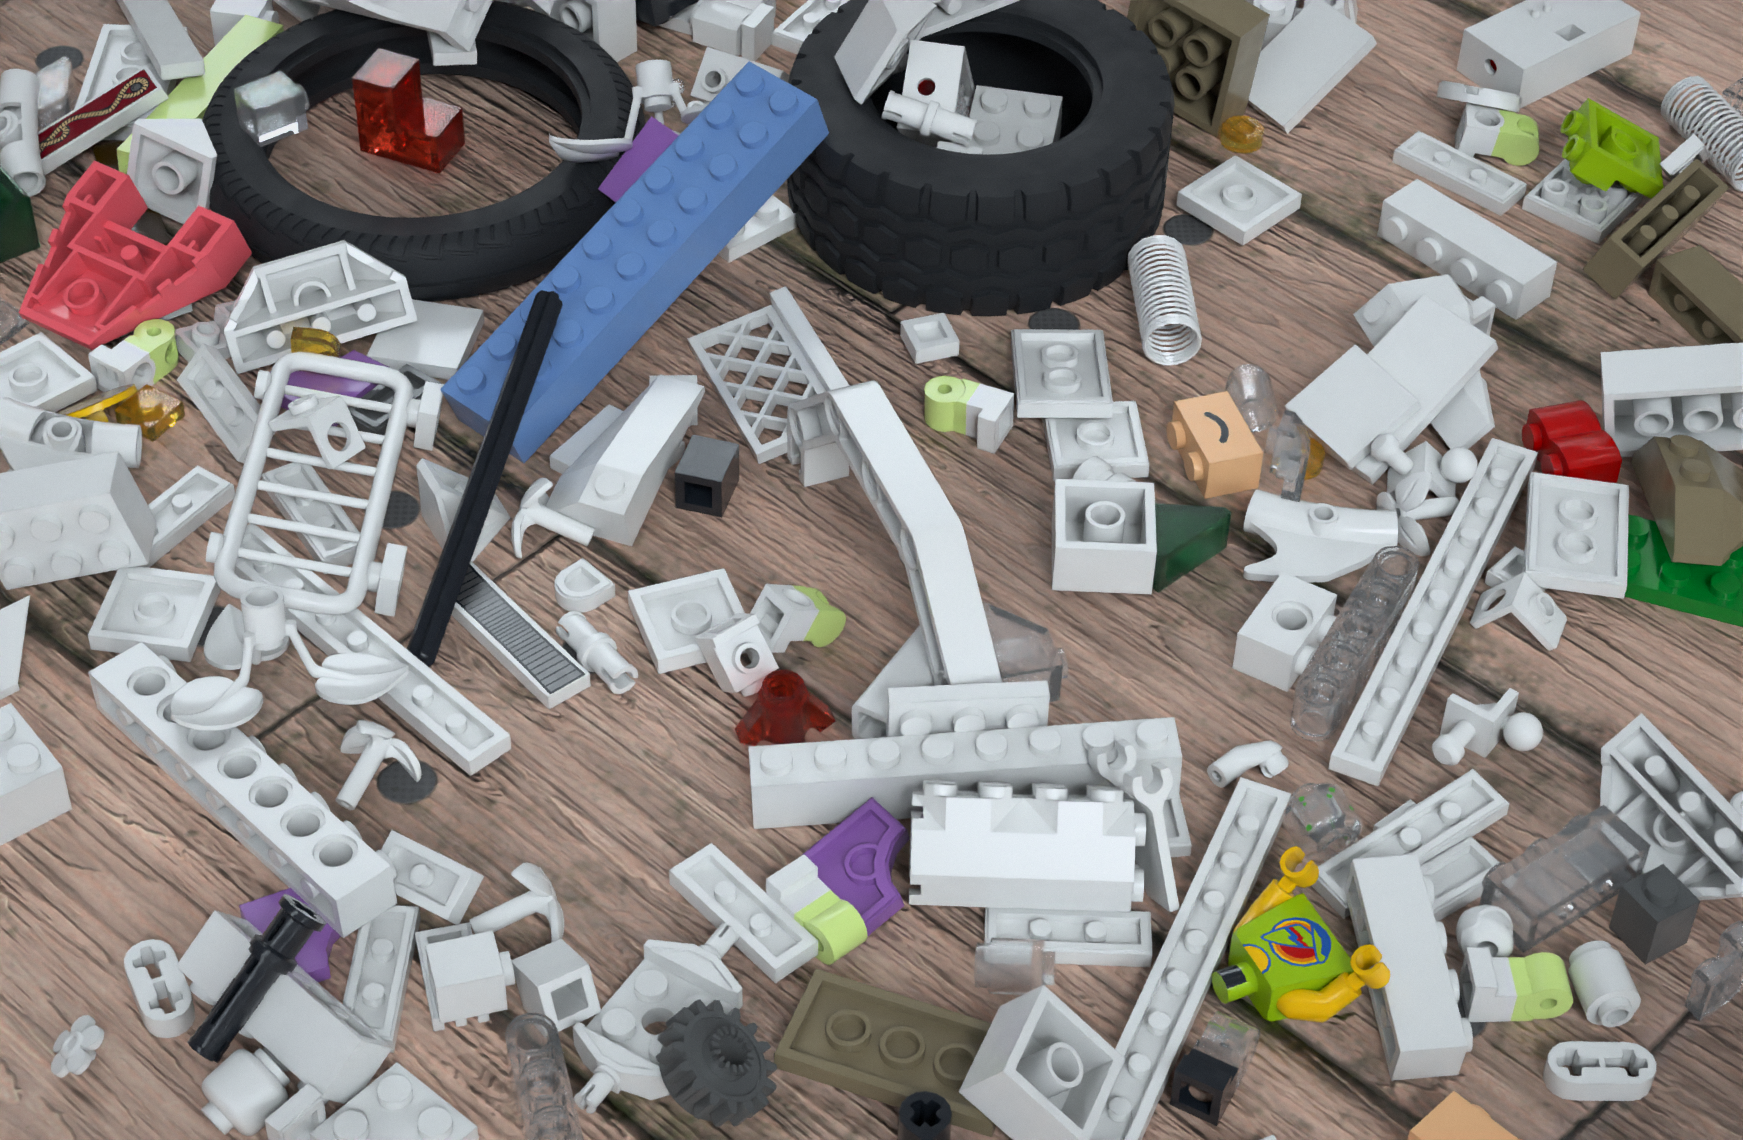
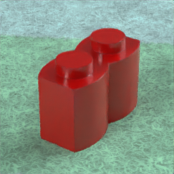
(1572, 442)

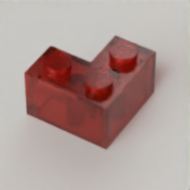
(398, 120)

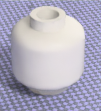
(244, 1092)

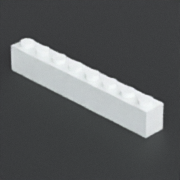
(834, 778)

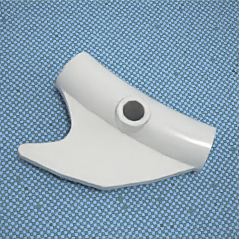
(19, 129)
(43, 437)
(1315, 538)

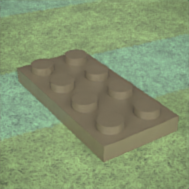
(882, 1045)

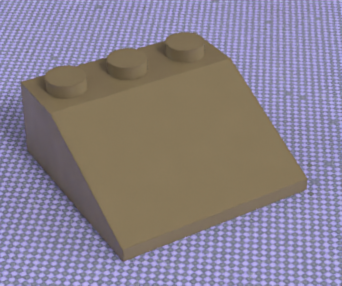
(1207, 51)

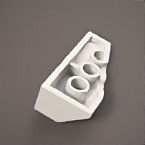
(1469, 412)
(627, 463)

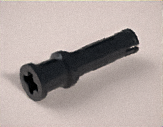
(270, 956)

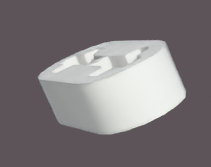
(169, 984)
(1599, 1071)

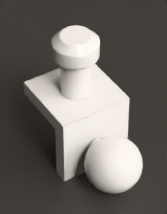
(1454, 467)
(1483, 726)

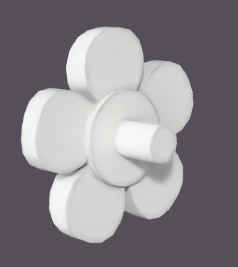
(76, 1047)

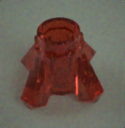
(783, 712)

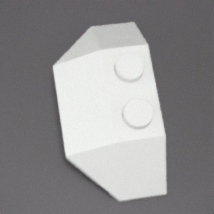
(318, 289)
(1674, 811)

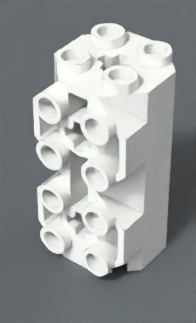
(1025, 848)

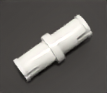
(929, 118)
(596, 652)

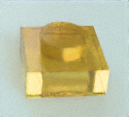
(151, 410)

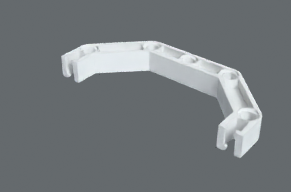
(863, 431)

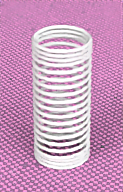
(1705, 116)
(1143, 303)

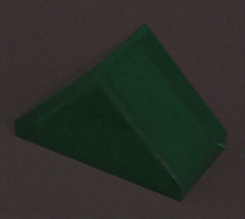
(1187, 539)

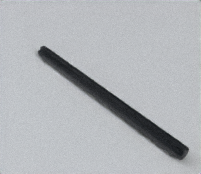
(484, 478)

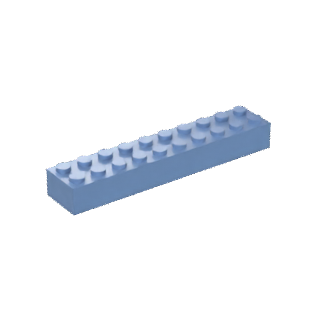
(647, 250)

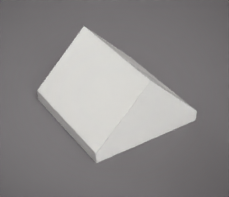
(880, 43)
(172, 165)

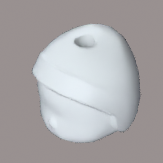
(1486, 927)

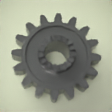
(715, 1064)

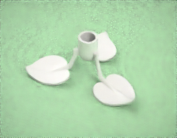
(655, 91)
(262, 635)

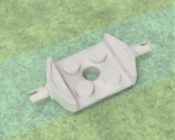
(663, 983)

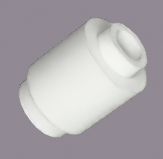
(1603, 984)

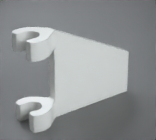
(1155, 855)

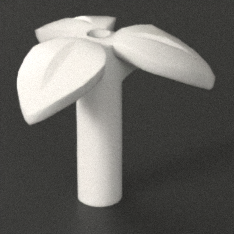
(1413, 506)
(533, 511)
(375, 744)
(539, 899)

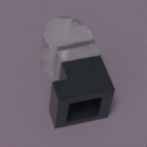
(1215, 1066)

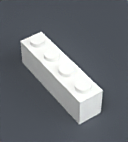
(1467, 248)
(1418, 1005)
(297, 1019)

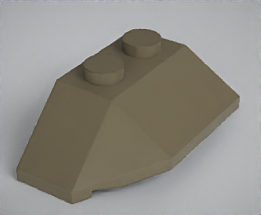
(1692, 498)

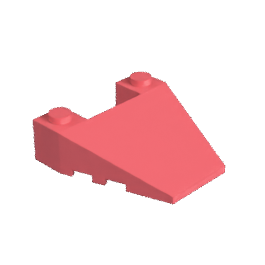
(110, 278)

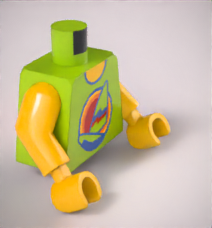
(1289, 956)

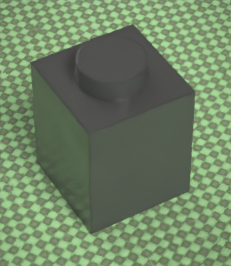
(1654, 914)

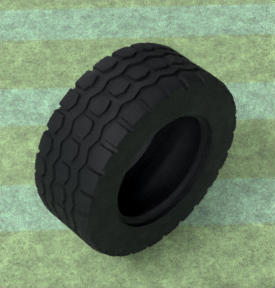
(992, 225)

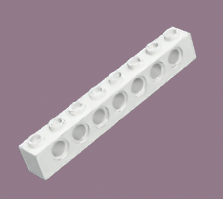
(248, 794)

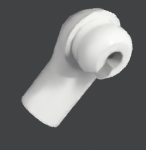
(1244, 757)

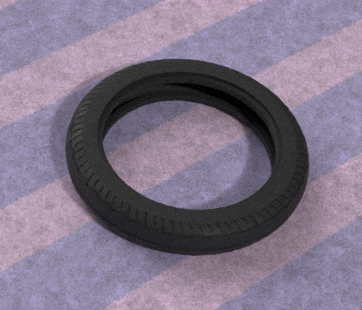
(437, 254)

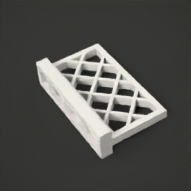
(796, 339)

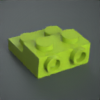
(1610, 149)

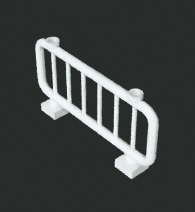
(365, 573)

